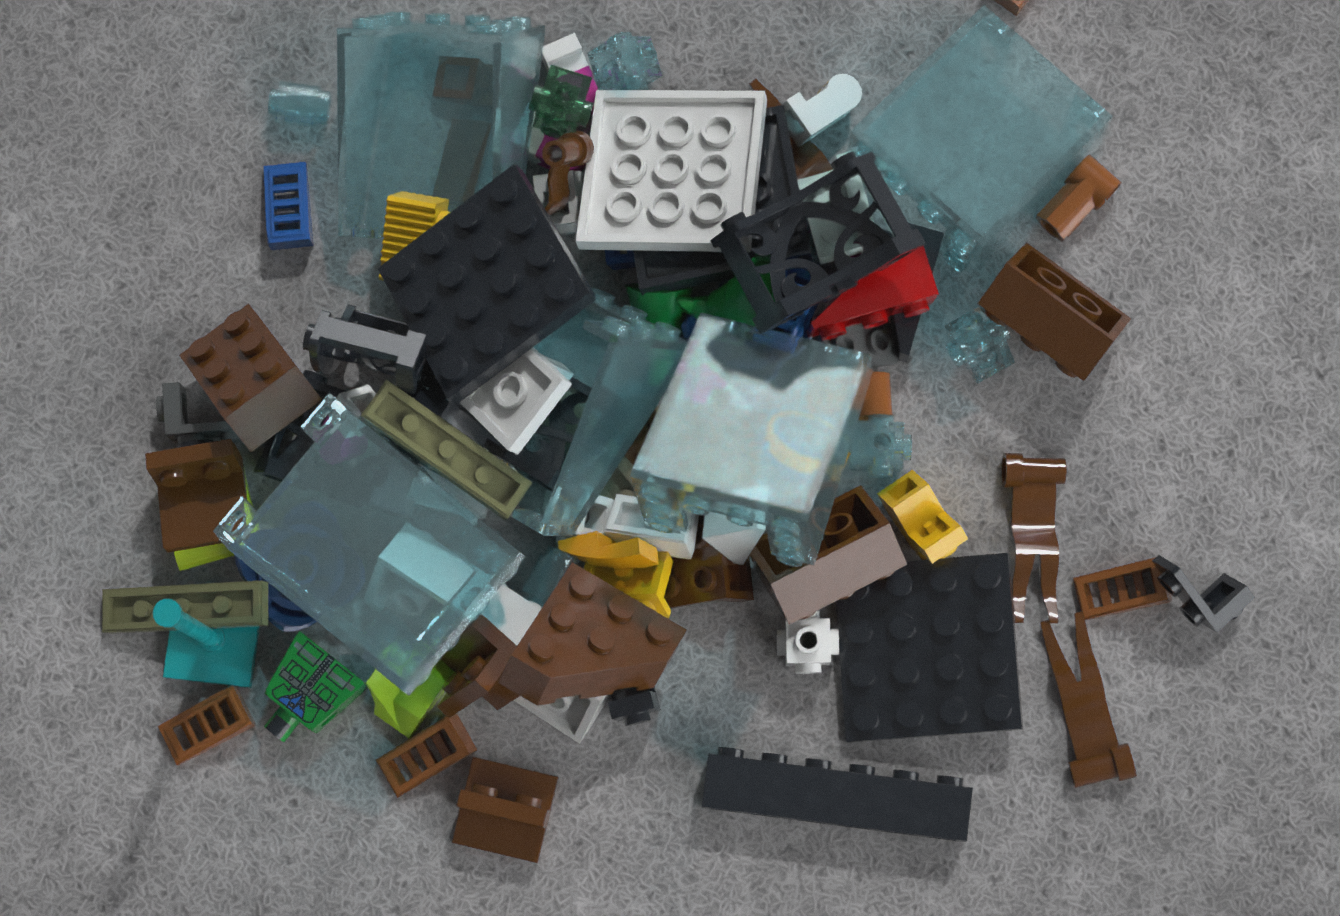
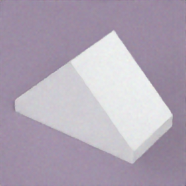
(729, 538)

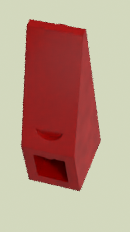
(902, 287)

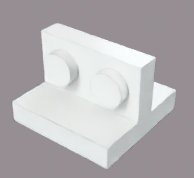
(519, 398)

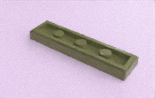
(445, 450)
(210, 603)

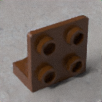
(196, 491)
(707, 577)

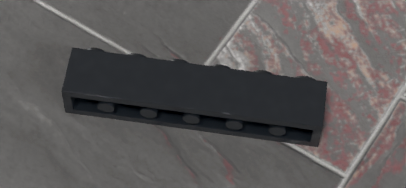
(837, 797)

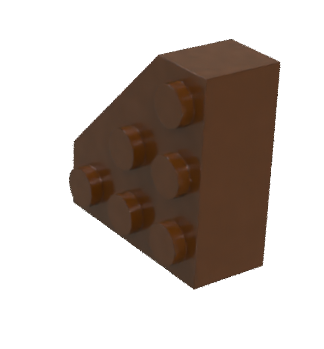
(590, 643)

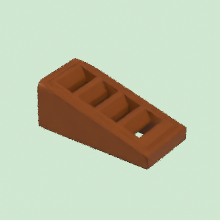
(1126, 604)
(239, 709)
(459, 738)

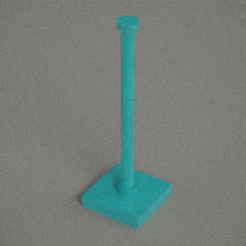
(206, 653)

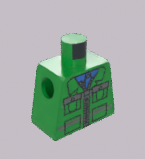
(309, 689)

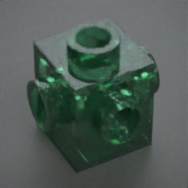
(561, 102)

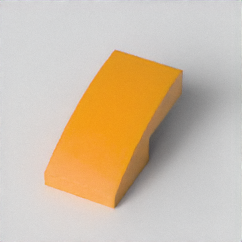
(606, 553)

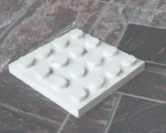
(670, 168)

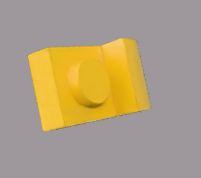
(921, 517)

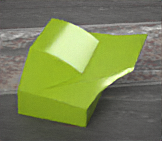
(403, 710)

